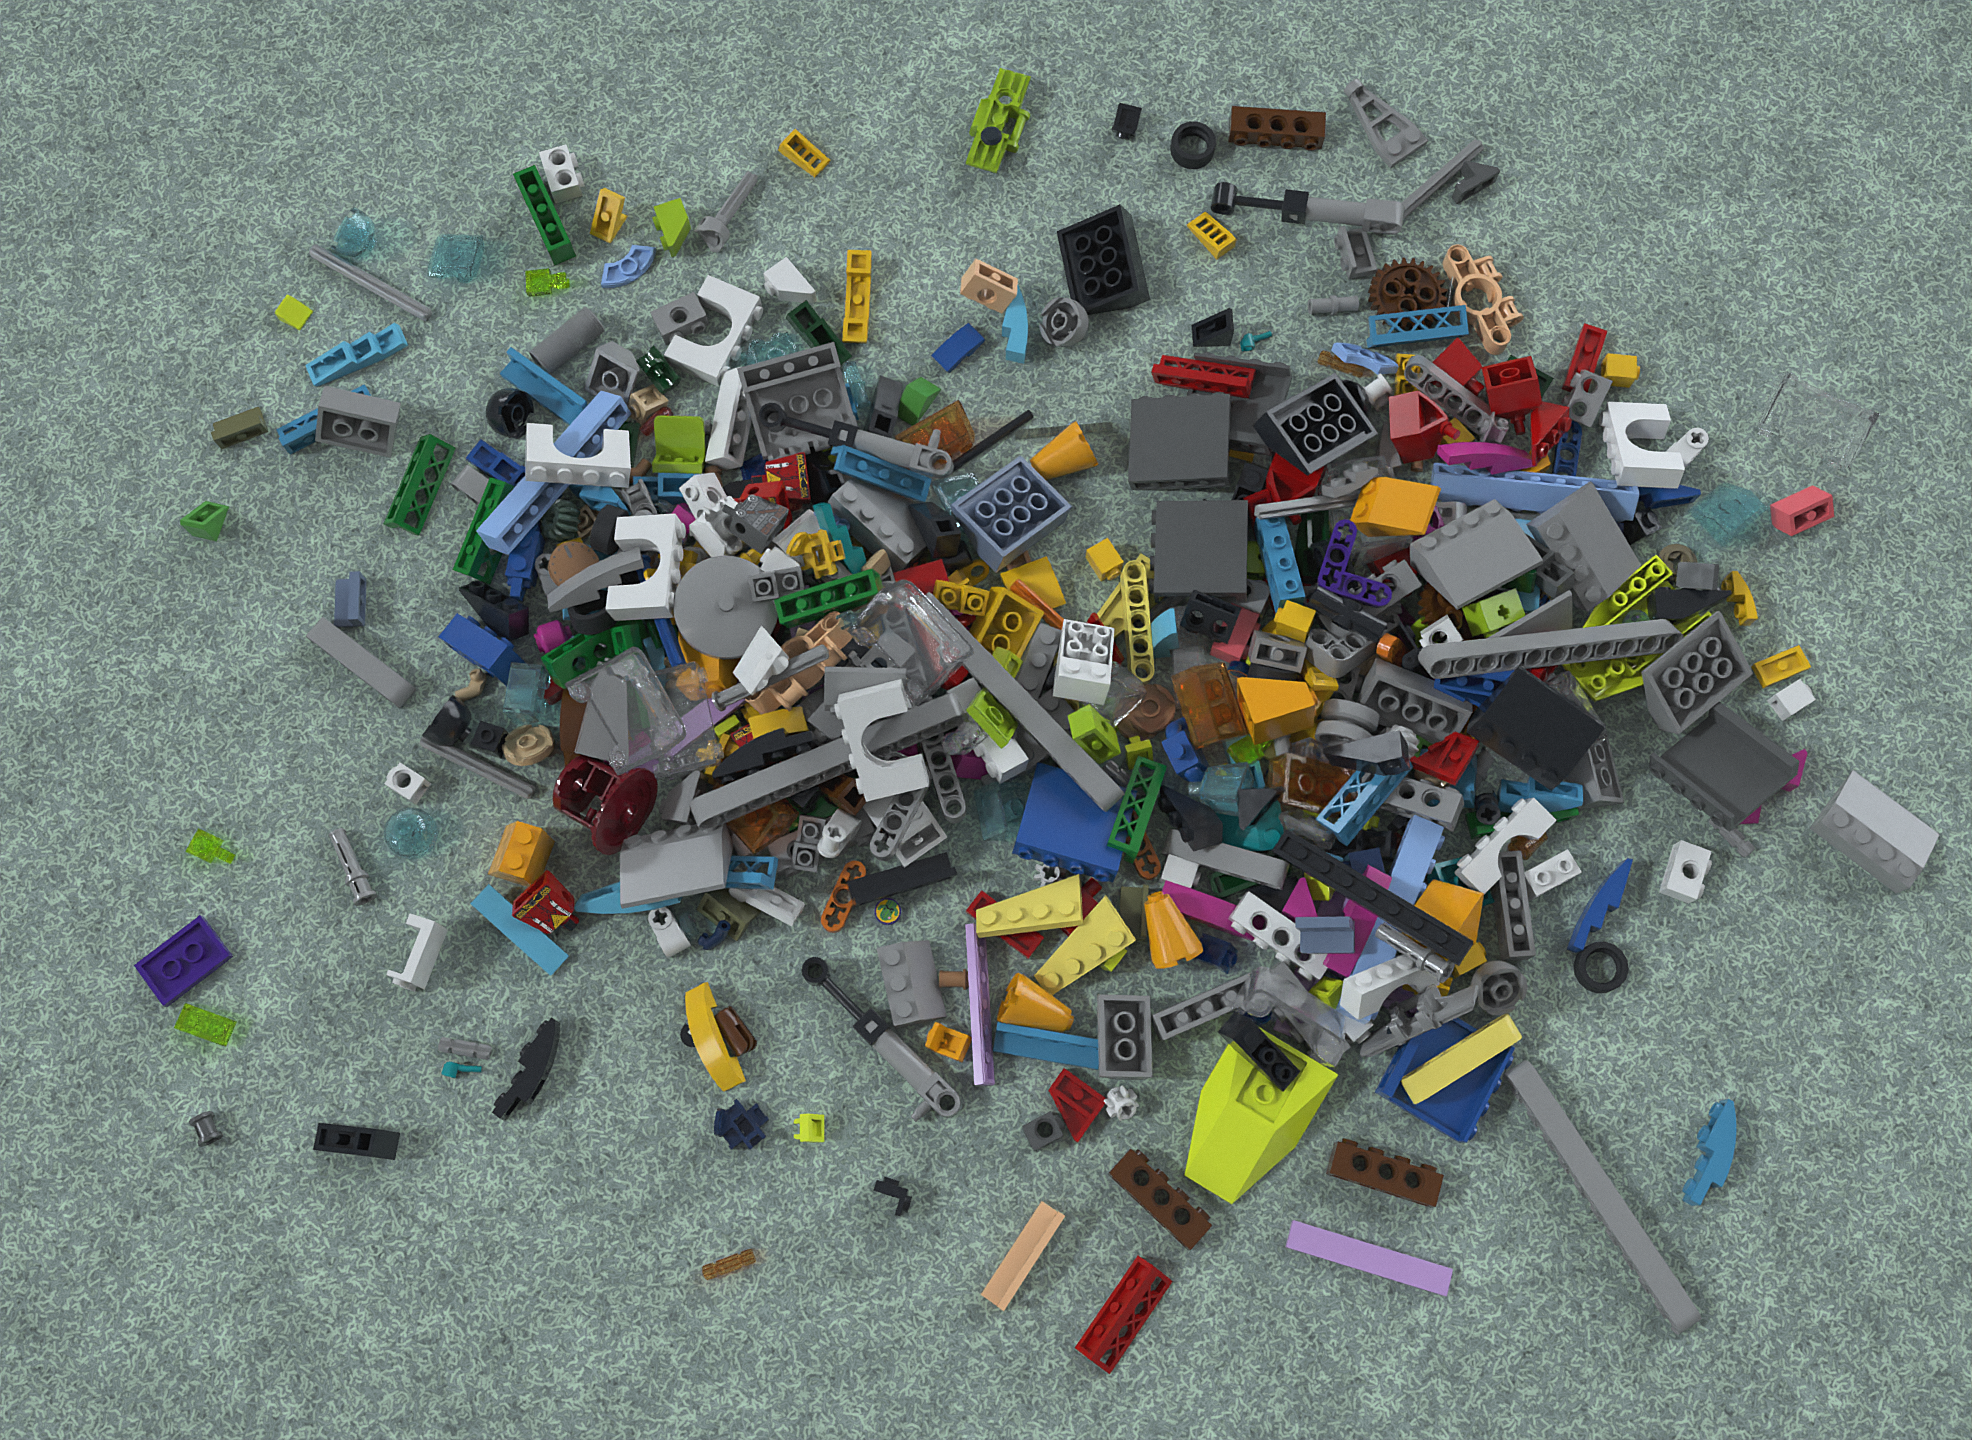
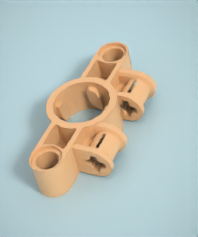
(1482, 275)
(790, 690)

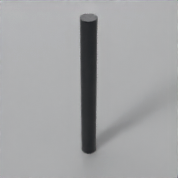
(992, 439)

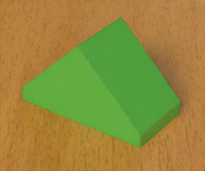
(916, 400)
(205, 520)

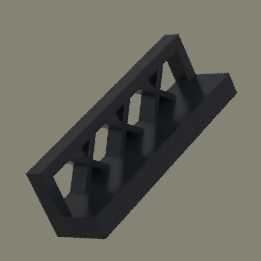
(900, 879)

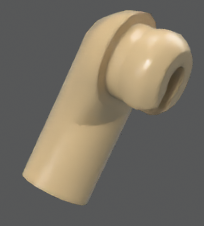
(475, 687)

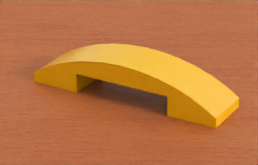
(857, 296)
(708, 1039)

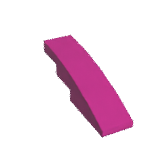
(1492, 456)
(1207, 909)
(1363, 927)

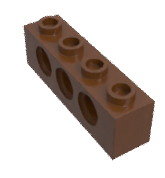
(1268, 119)
(1428, 1181)
(1186, 1234)

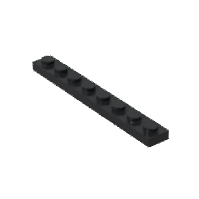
(1373, 897)

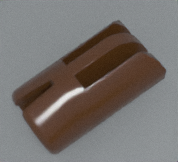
(735, 1032)

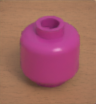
(551, 635)

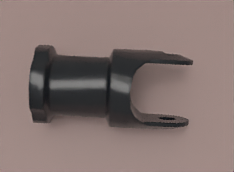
(1487, 808)

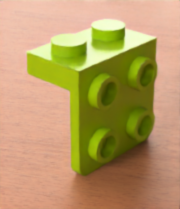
(679, 444)

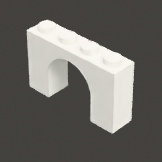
(712, 361)
(1630, 463)
(549, 465)
(656, 595)
(877, 776)

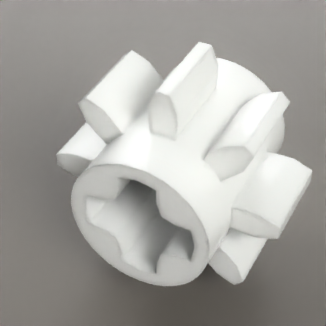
(1041, 876)
(1121, 1103)

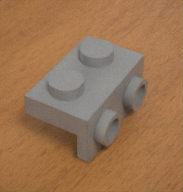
(1355, 252)

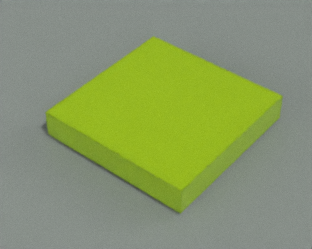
(992, 717)

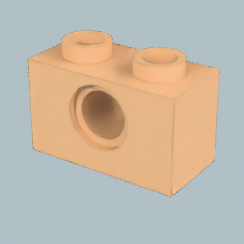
(988, 286)

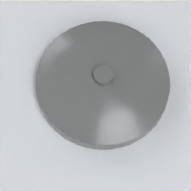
(717, 607)

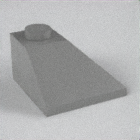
(612, 371)
(677, 804)

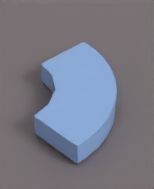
(629, 268)
(1356, 355)

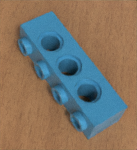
(1279, 561)

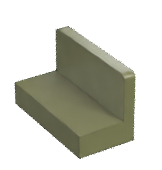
(239, 428)
(720, 905)
(1133, 910)

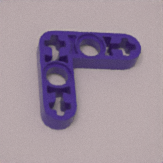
(1343, 578)

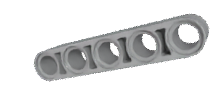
(1449, 388)
(361, 662)
(1230, 861)

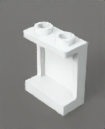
(422, 955)

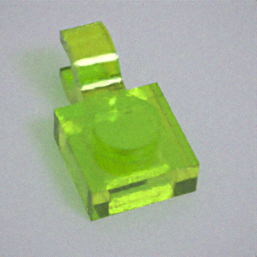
(542, 281)
(1246, 751)
(207, 847)

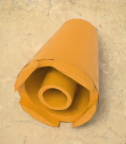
(1064, 454)
(1169, 932)
(1033, 1007)

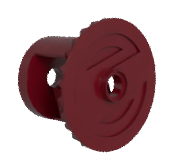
(627, 800)

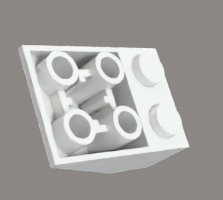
(1084, 662)
(921, 835)

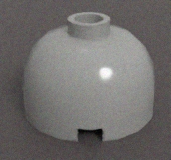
(1064, 322)
(1499, 986)

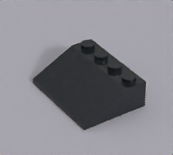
(1104, 262)
(1315, 426)
(1534, 728)

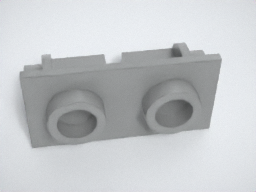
(1493, 429)

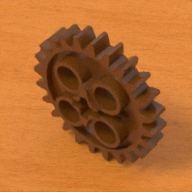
(1407, 293)
(1436, 607)

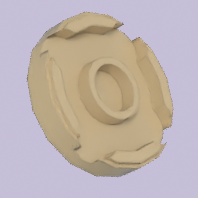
(528, 745)

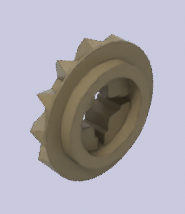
(1671, 552)

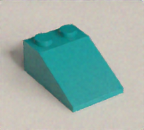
(1260, 837)

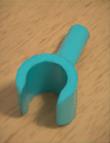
(1248, 340)
(450, 1069)

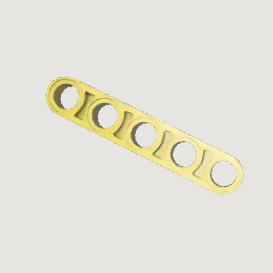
(1137, 611)
(1460, 1058)

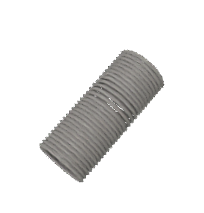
(560, 348)

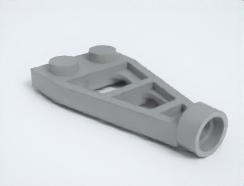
(1399, 146)

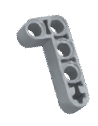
(1340, 656)
(896, 810)

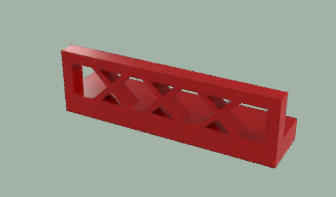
(1204, 380)
(1120, 1311)

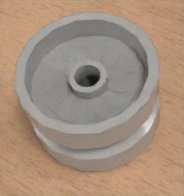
(1345, 722)

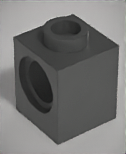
(1034, 1139)

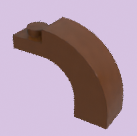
(570, 723)
(842, 792)

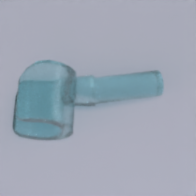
(850, 617)

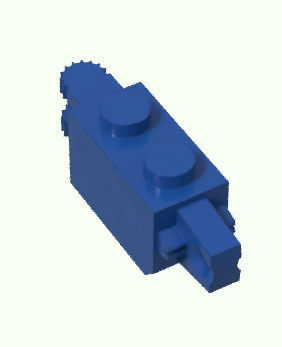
(521, 563)

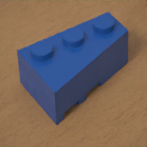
(480, 646)
(1472, 687)

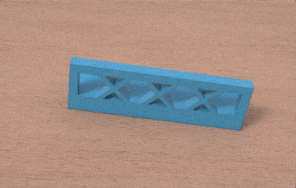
(1417, 336)
(544, 389)
(305, 434)
(881, 473)
(1358, 812)
(749, 878)
(1046, 1046)

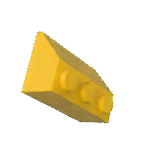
(1006, 623)

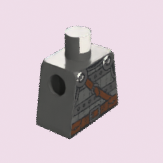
(756, 521)

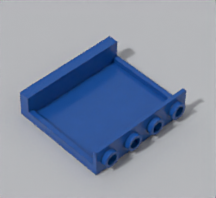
(1068, 827)
(1459, 1104)

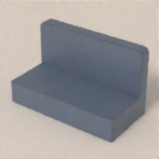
(350, 601)
(1326, 935)

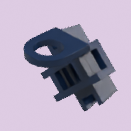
(749, 1123)

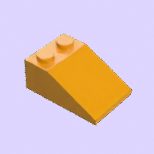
(1394, 507)

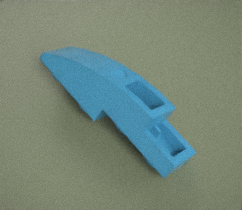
(1718, 1143)

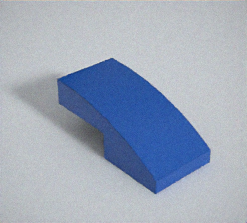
(958, 346)

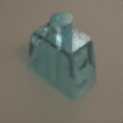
(1221, 785)

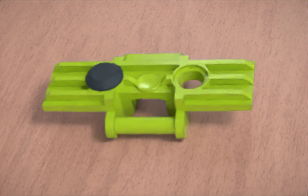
(990, 118)

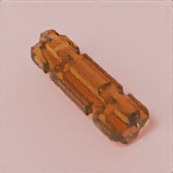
(1336, 363)
(728, 1264)

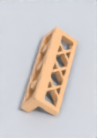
(1022, 1255)

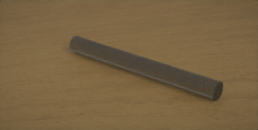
(1054, 431)

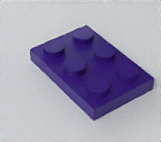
(183, 961)

